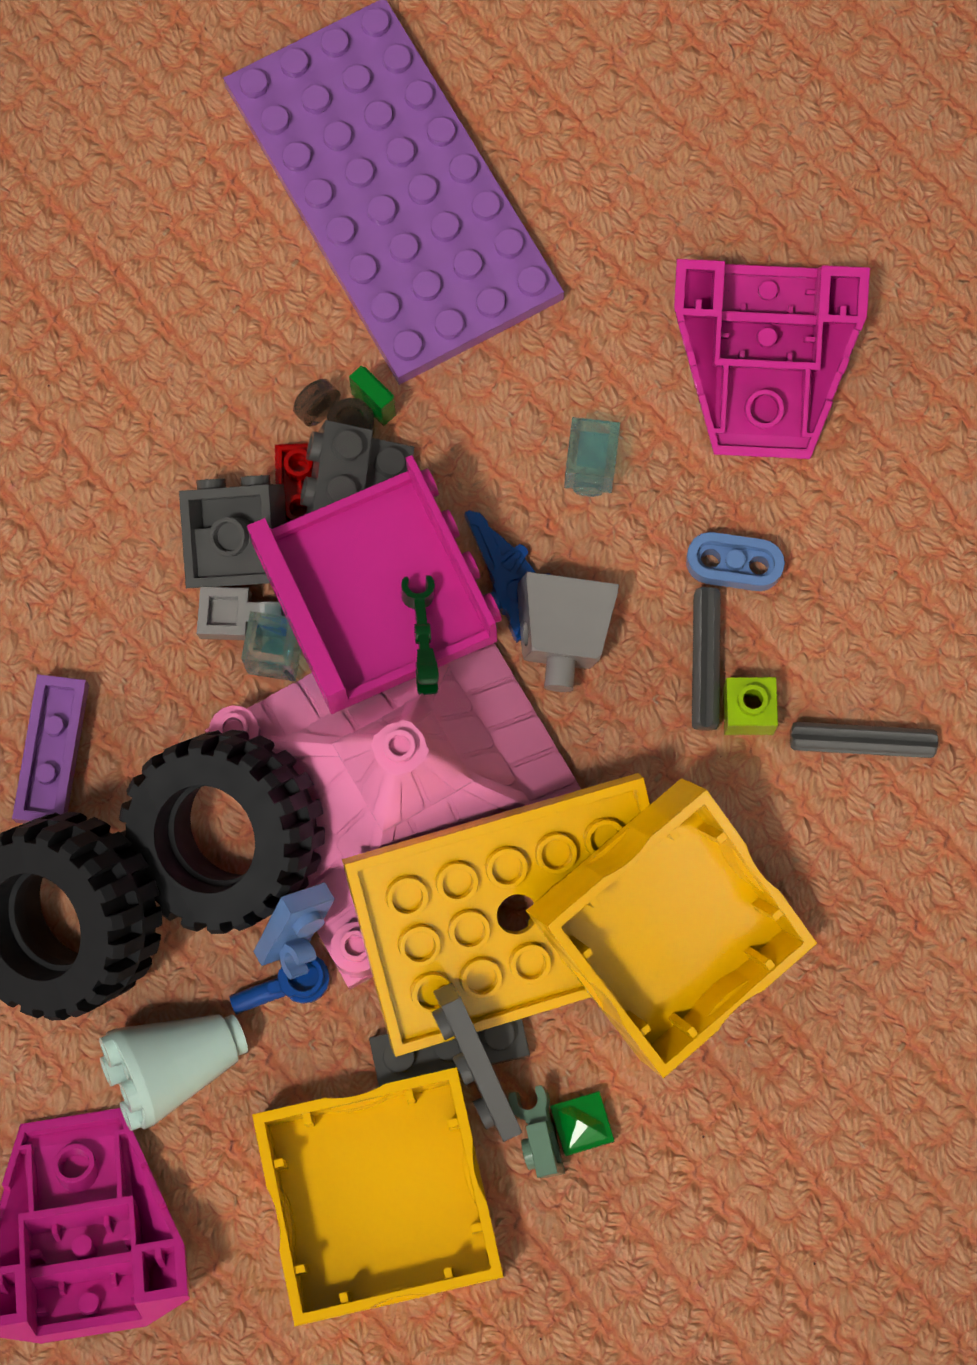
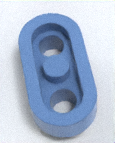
(734, 557)

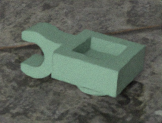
(541, 1147)

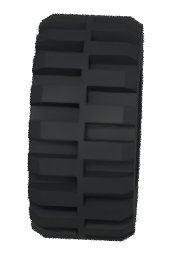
(273, 800)
(112, 907)

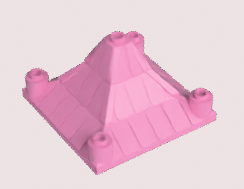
(406, 768)

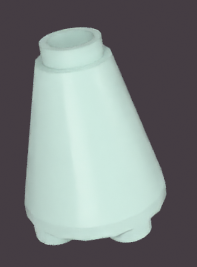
(168, 1063)

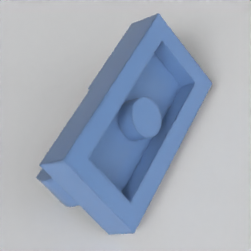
(291, 929)

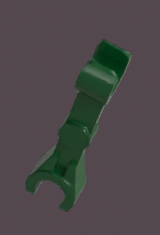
(426, 665)

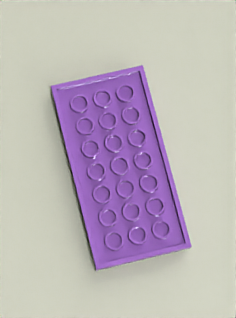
(393, 190)

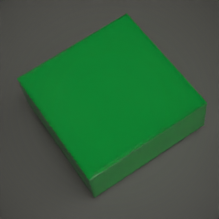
(373, 393)

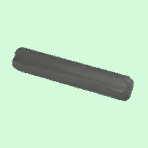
(706, 658)
(864, 739)

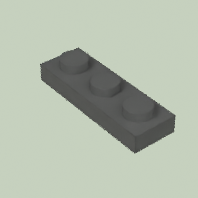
(500, 1043)
(474, 1063)

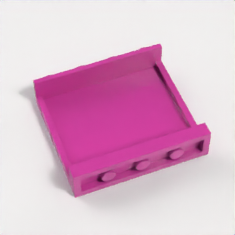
(343, 579)

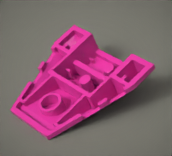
(768, 349)
(84, 1233)

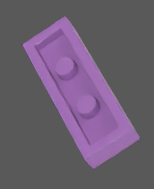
(50, 747)

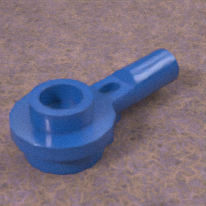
(300, 989)

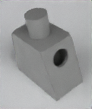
(563, 624)

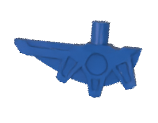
(505, 566)

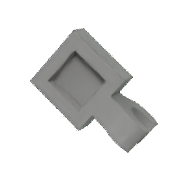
(226, 612)

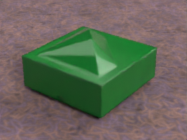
(582, 1124)

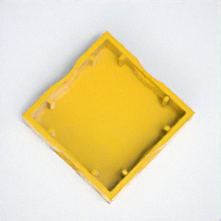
(672, 926)
(377, 1197)

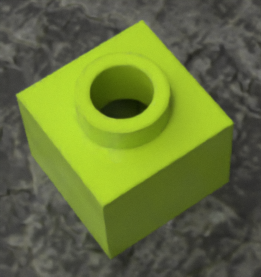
(742, 719)

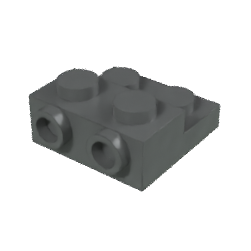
(348, 462)
(216, 531)

